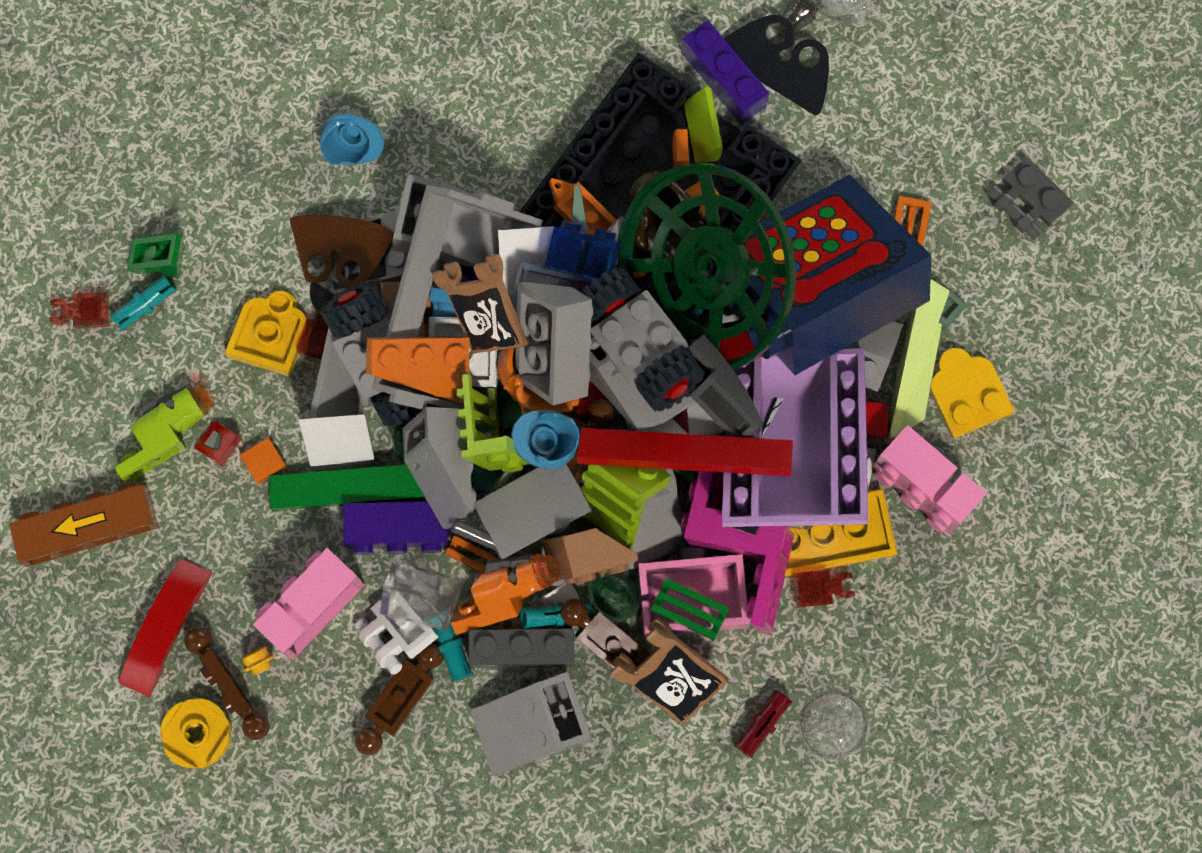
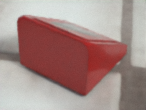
(218, 443)

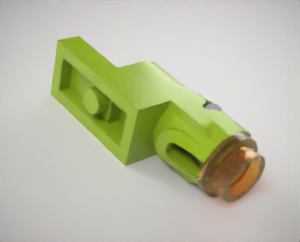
(159, 429)

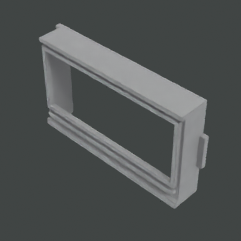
(418, 277)

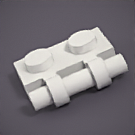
(406, 637)

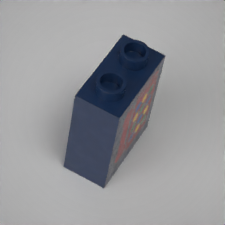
(851, 274)

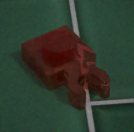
(86, 311)
(313, 337)
(816, 588)

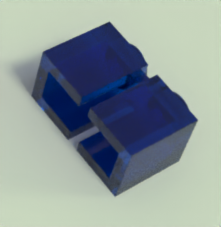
(566, 245)

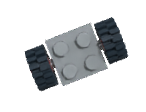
(352, 320)
(641, 340)

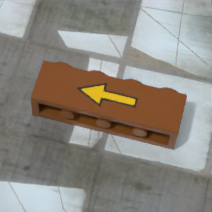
(83, 524)

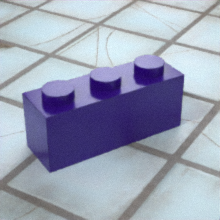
(724, 72)
(393, 527)

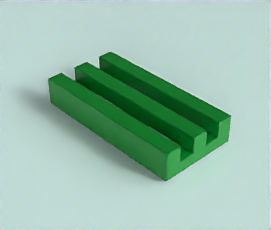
(716, 621)

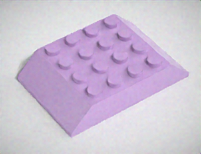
(828, 429)

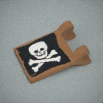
(483, 305)
(672, 675)

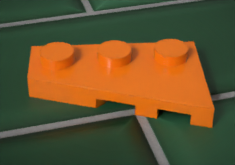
(421, 363)

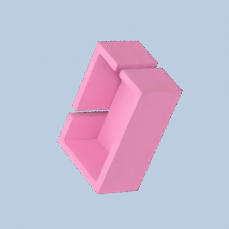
(923, 477)
(714, 577)
(308, 603)

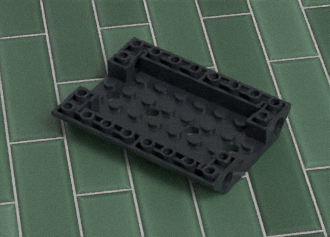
(634, 136)

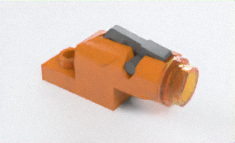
(503, 589)

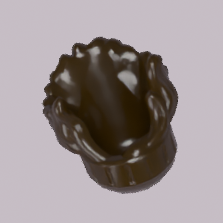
(650, 221)

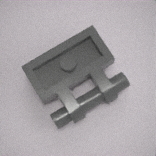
(1036, 192)

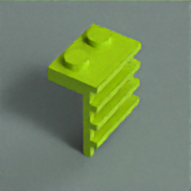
(485, 451)
(619, 497)

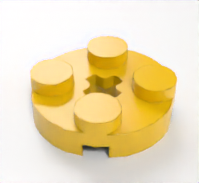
(176, 738)

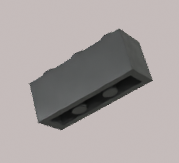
(521, 648)

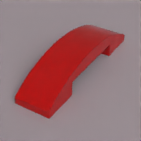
(163, 626)

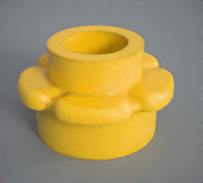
(257, 661)

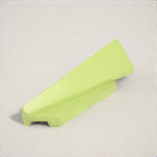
(917, 363)

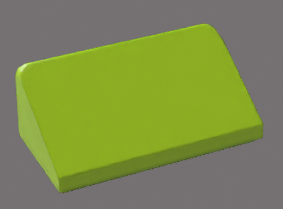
(703, 126)

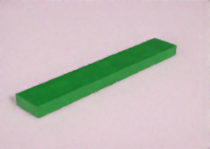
(343, 487)

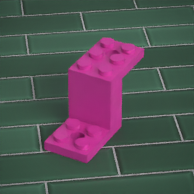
(769, 546)

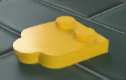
(268, 333)
(968, 393)

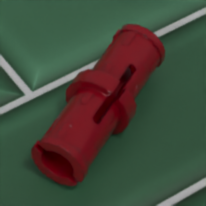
(763, 723)

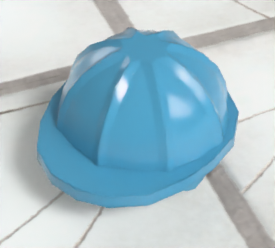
(350, 140)
(545, 438)

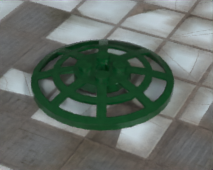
(719, 244)

